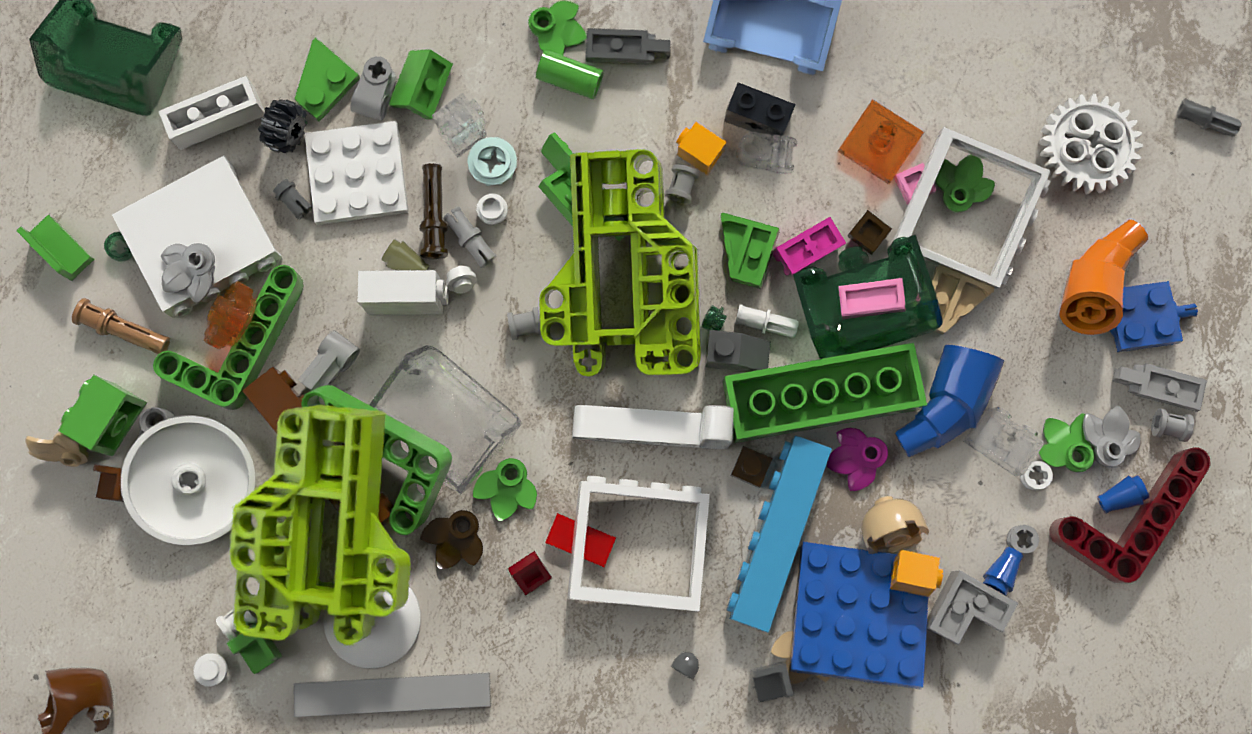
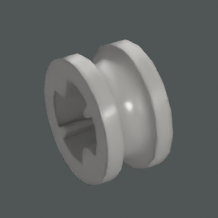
(1032, 540)

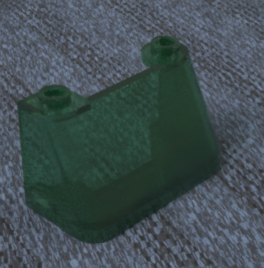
(104, 59)
(840, 336)

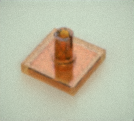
(880, 141)

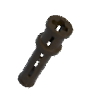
(433, 225)

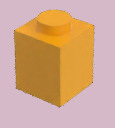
(700, 147)
(916, 573)

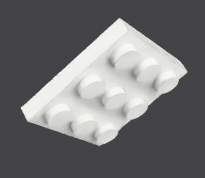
(356, 173)

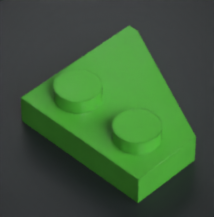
(748, 248)

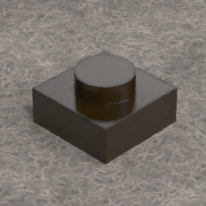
(869, 232)
(751, 467)

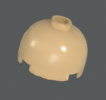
(893, 525)

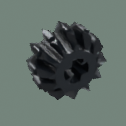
(282, 126)

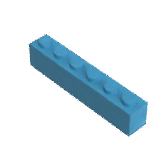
(779, 534)

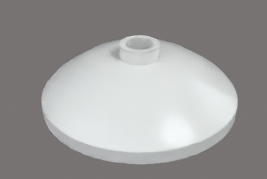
(388, 640)

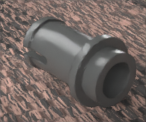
(292, 198)

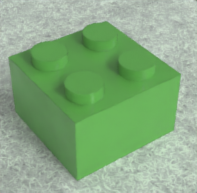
(101, 415)

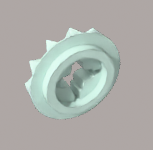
(484, 150)

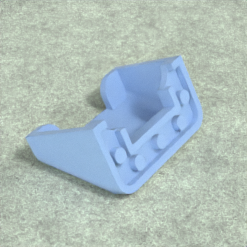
(776, 28)

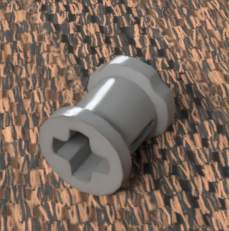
(682, 183)
(524, 323)
(1172, 425)

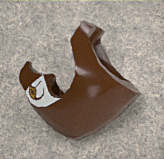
(75, 691)

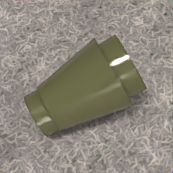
(403, 258)

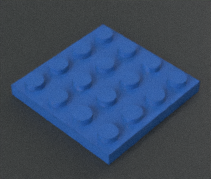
(852, 620)

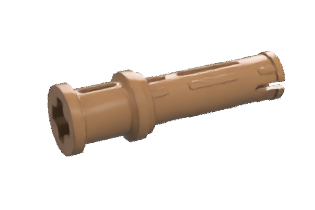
(108, 322)

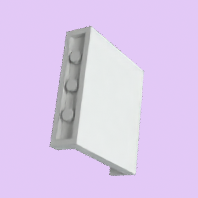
(198, 209)

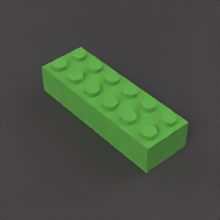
(824, 392)

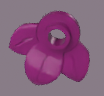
(852, 458)

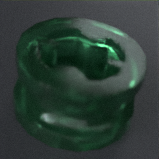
(110, 242)

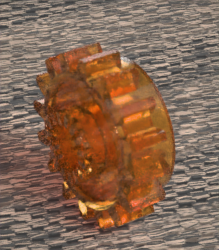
(230, 316)

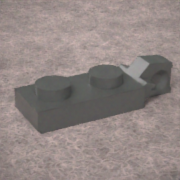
(624, 46)

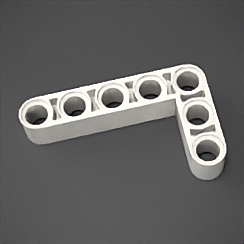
(655, 427)

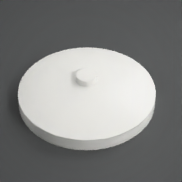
(186, 479)

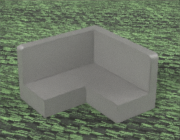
(964, 599)

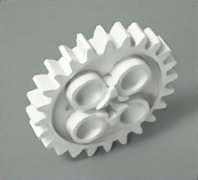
(1084, 169)

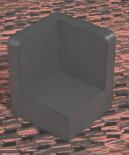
(772, 682)

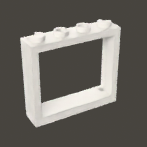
(1025, 216)
(656, 491)

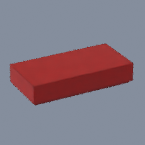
(597, 543)

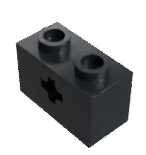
(758, 111)

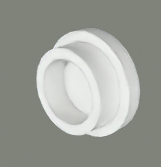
(492, 209)
(460, 279)
(210, 669)

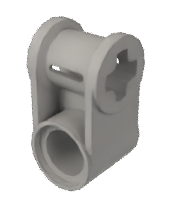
(372, 94)

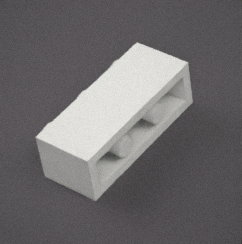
(212, 113)

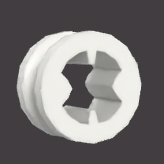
(1041, 467)

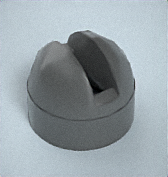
(686, 664)

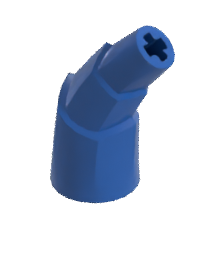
(957, 399)

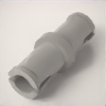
(469, 237)

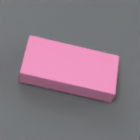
(872, 298)

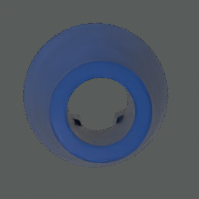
(1125, 494)
(1003, 572)

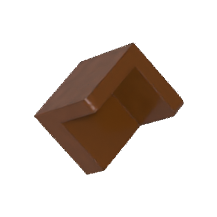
(109, 483)

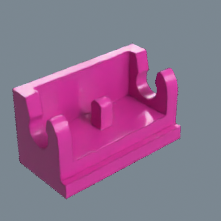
(809, 246)

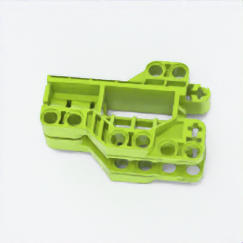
(581, 273)
(301, 483)

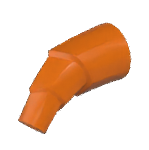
(1096, 281)

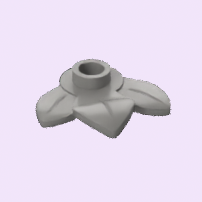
(184, 273)
(1112, 433)

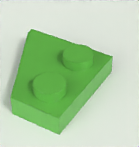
(323, 81)

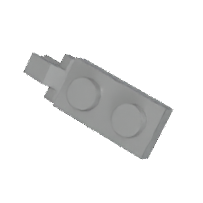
(1163, 385)

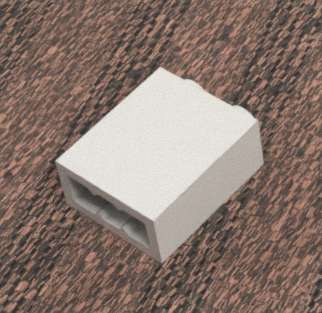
(402, 292)

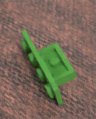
(558, 185)

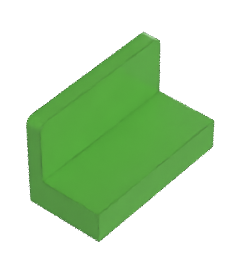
(421, 82)
(57, 247)

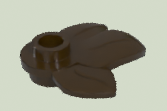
(452, 543)

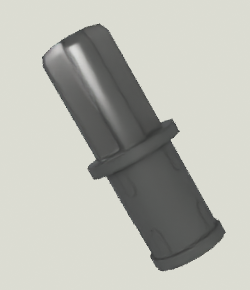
(1208, 117)

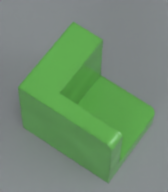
(255, 651)

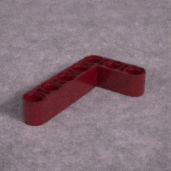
(1141, 523)

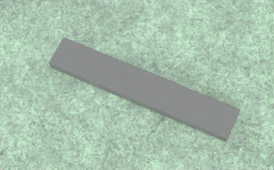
(392, 694)

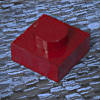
(529, 573)

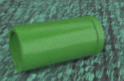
(569, 74)

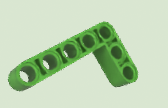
(243, 349)
(415, 462)

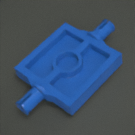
(1150, 317)

